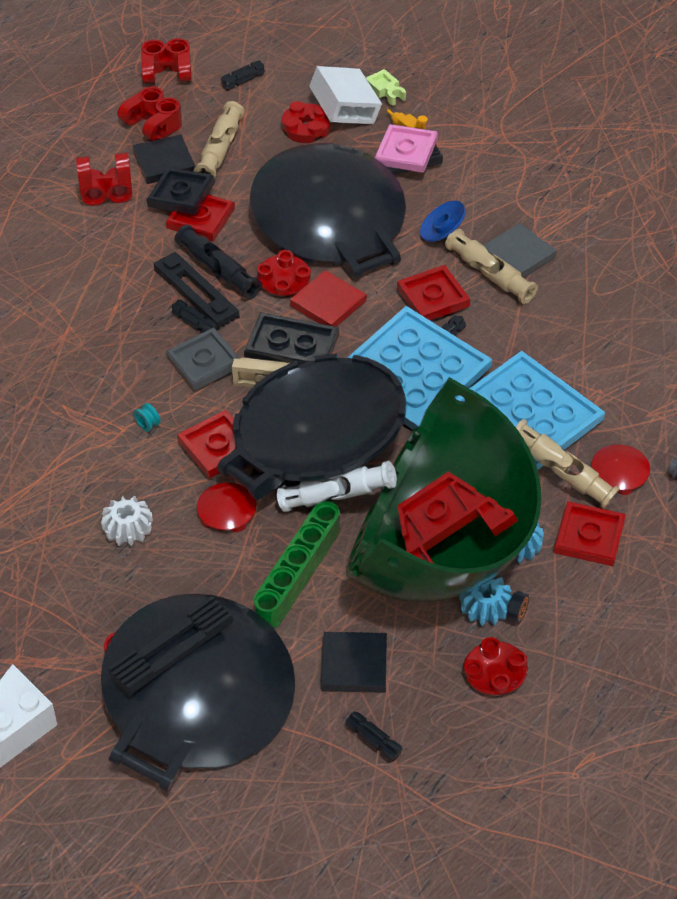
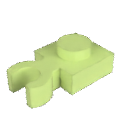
(386, 85)

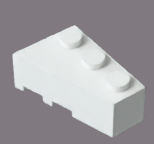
(23, 714)

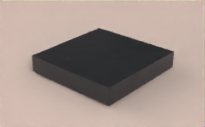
(161, 154)
(180, 191)
(354, 662)

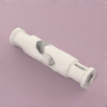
(313, 492)

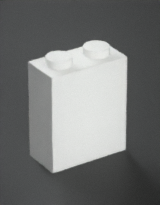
(345, 95)

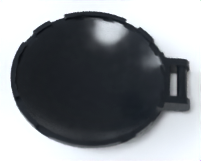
(330, 206)
(314, 421)
(209, 705)

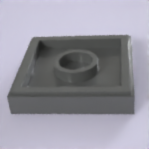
(521, 249)
(202, 359)

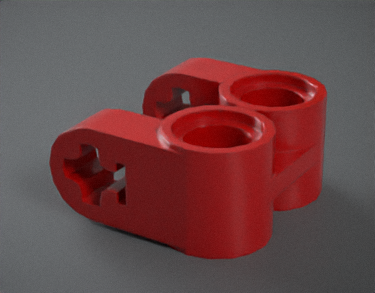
(158, 56)
(161, 113)
(97, 187)

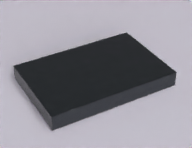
(289, 339)

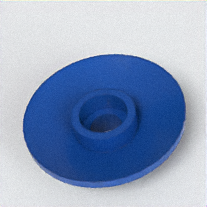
(442, 221)

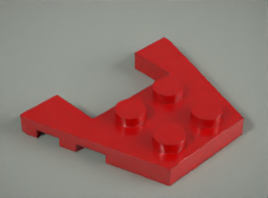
(444, 509)

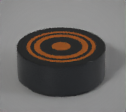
(517, 607)

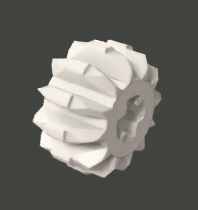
(126, 521)

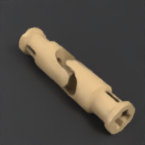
(220, 139)
(478, 257)
(551, 455)

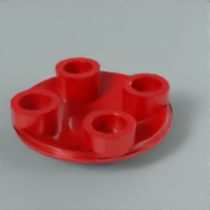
(283, 274)
(621, 467)
(226, 507)
(495, 667)

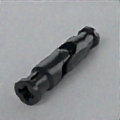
(218, 262)

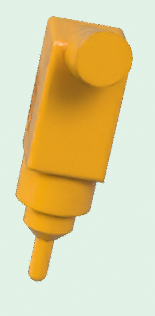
(408, 120)

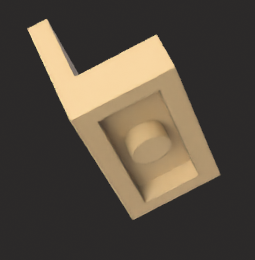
(249, 371)

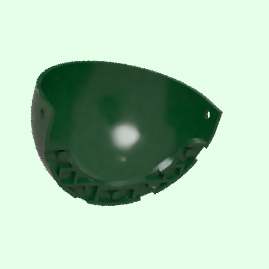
(482, 450)

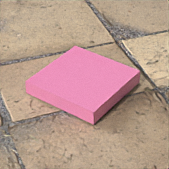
(406, 148)

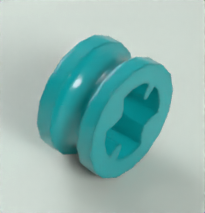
(146, 417)

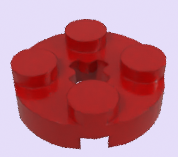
(300, 112)

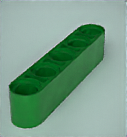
(298, 563)

